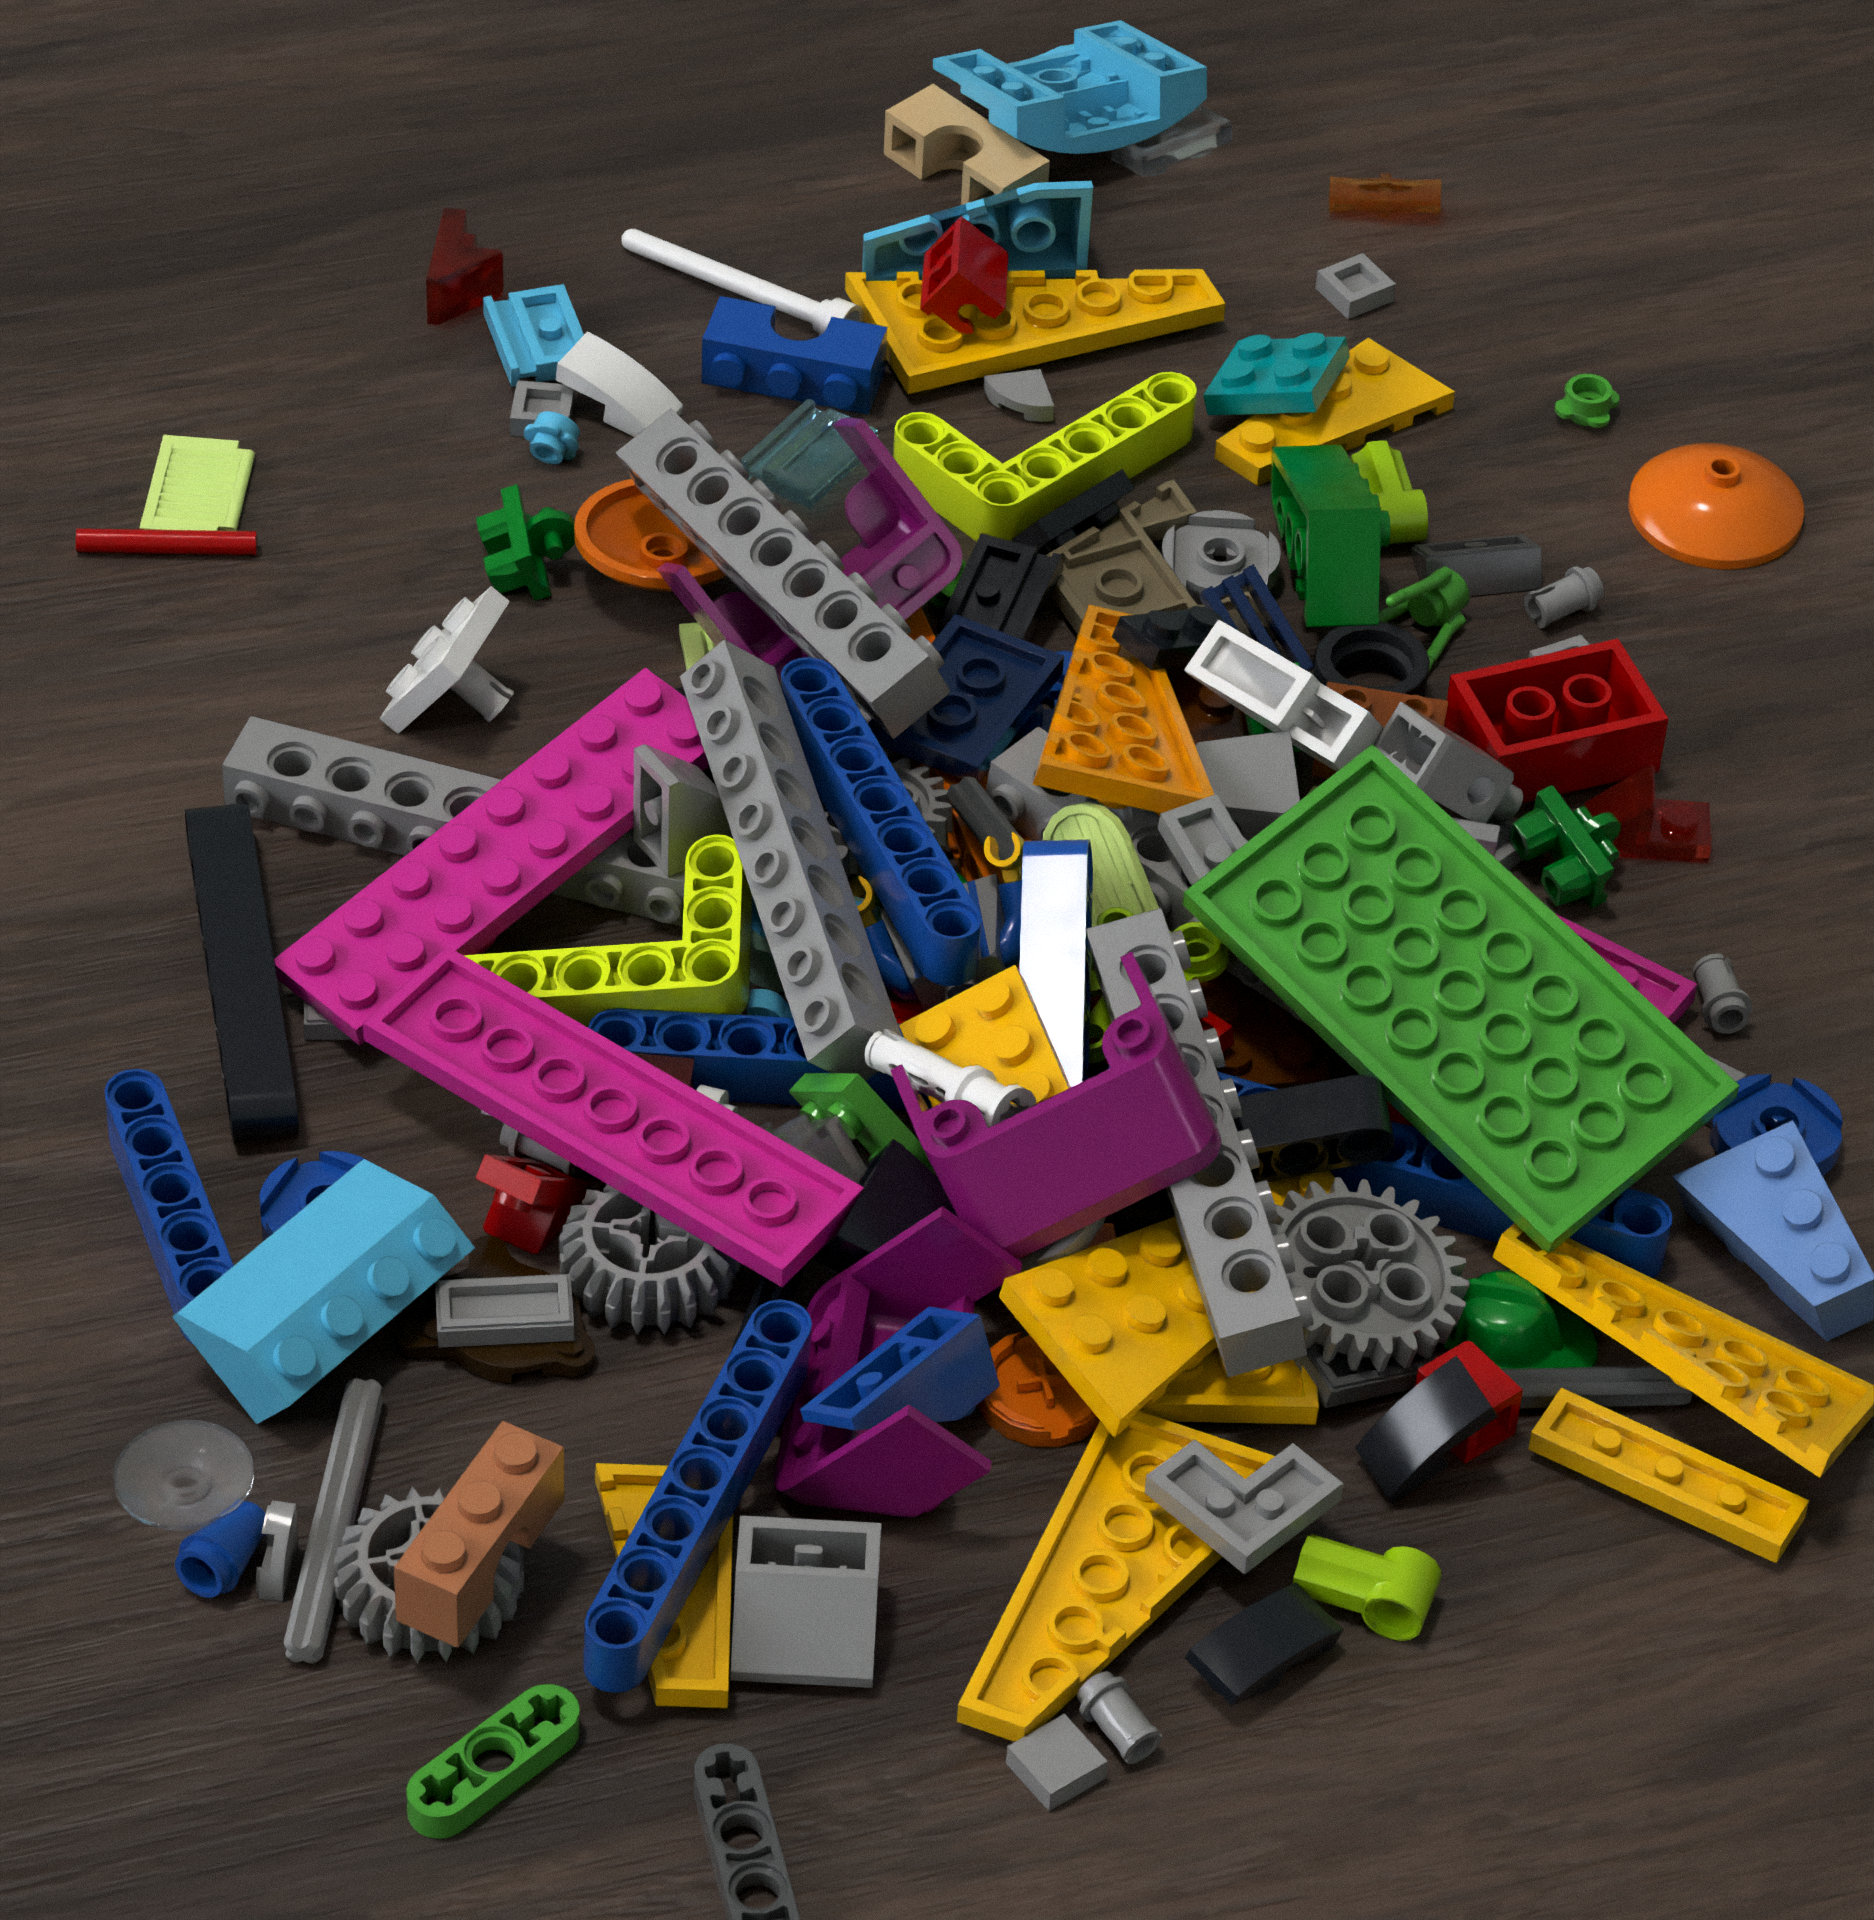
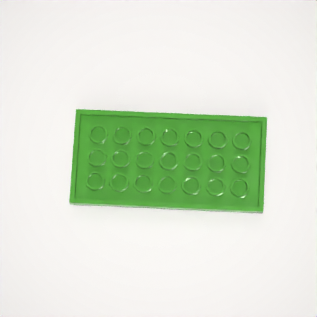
(1461, 997)

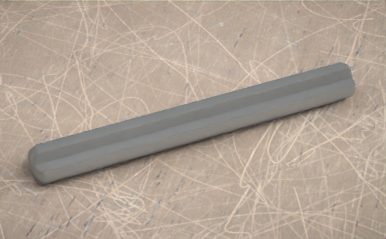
(334, 1511)

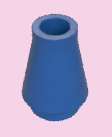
(219, 1552)

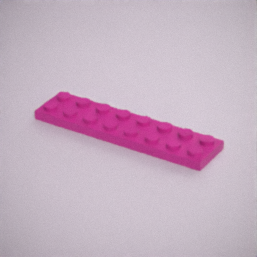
(491, 857)
(614, 1115)

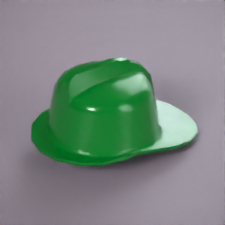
(1520, 1327)

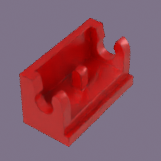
(964, 270)

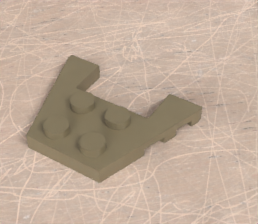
(1125, 570)

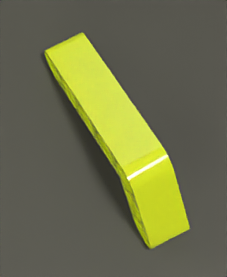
(1008, 497)
(695, 974)

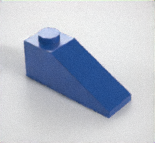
(931, 1363)

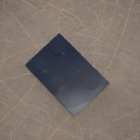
(993, 692)

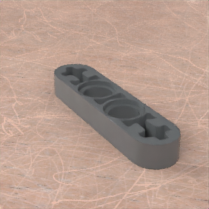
(735, 1867)

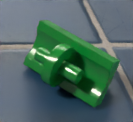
(521, 541)
(1576, 842)

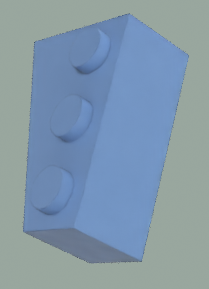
(1786, 1226)

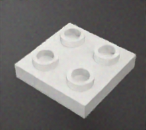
(448, 662)

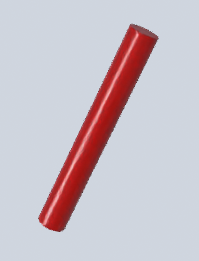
(166, 541)

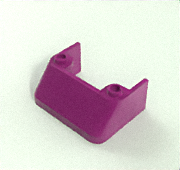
(902, 556)
(1080, 1149)
(906, 1459)

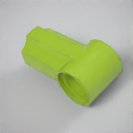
(1391, 483)
(1387, 1590)

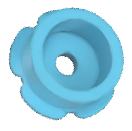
(552, 437)

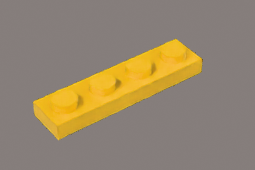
(1668, 1475)

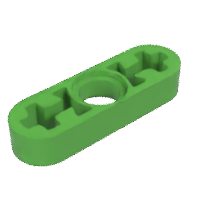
(485, 1789)

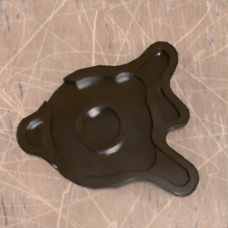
(491, 1259)

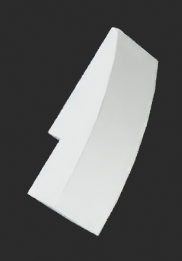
(1283, 696)

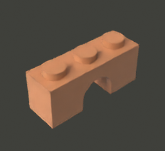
(452, 1563)

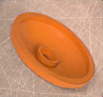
(1716, 506)
(632, 538)

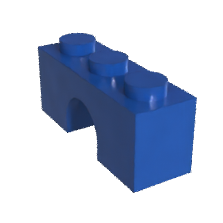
(833, 369)

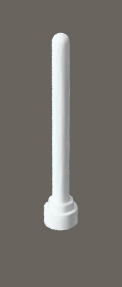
(740, 282)

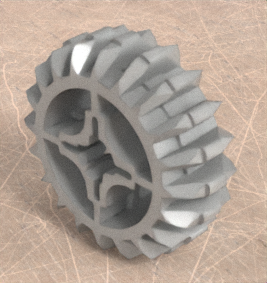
(640, 1264)
(368, 1586)

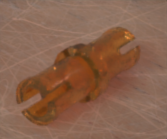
(1385, 195)

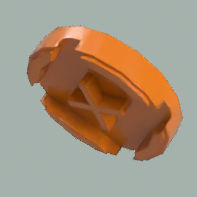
(1034, 1398)

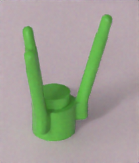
(1432, 603)

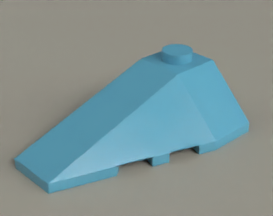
(1036, 224)

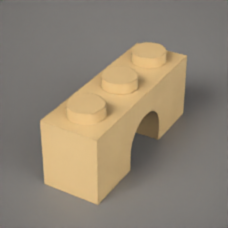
(942, 133)

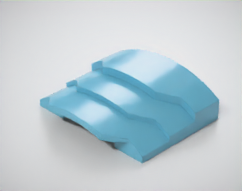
(1084, 95)

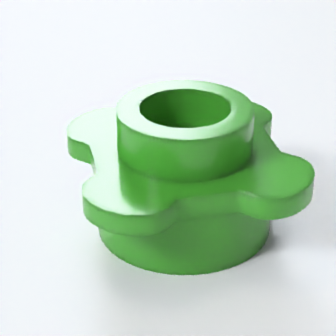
(1587, 401)

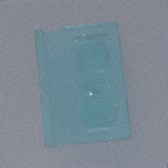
(803, 455)

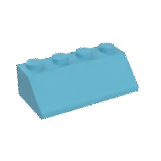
(321, 1286)

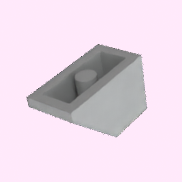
(673, 808)

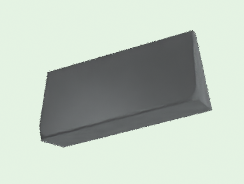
(1485, 564)

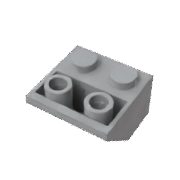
(805, 1601)

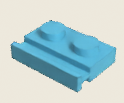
(532, 331)

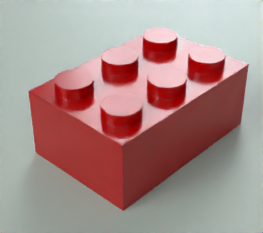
(1561, 717)

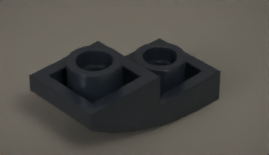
(1423, 1426)
(1261, 1642)

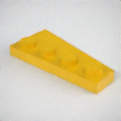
(1368, 395)
(695, 1654)

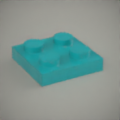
(1277, 375)

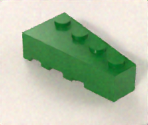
(1330, 533)

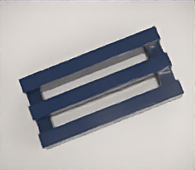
(1251, 579)

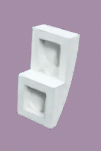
(611, 377)

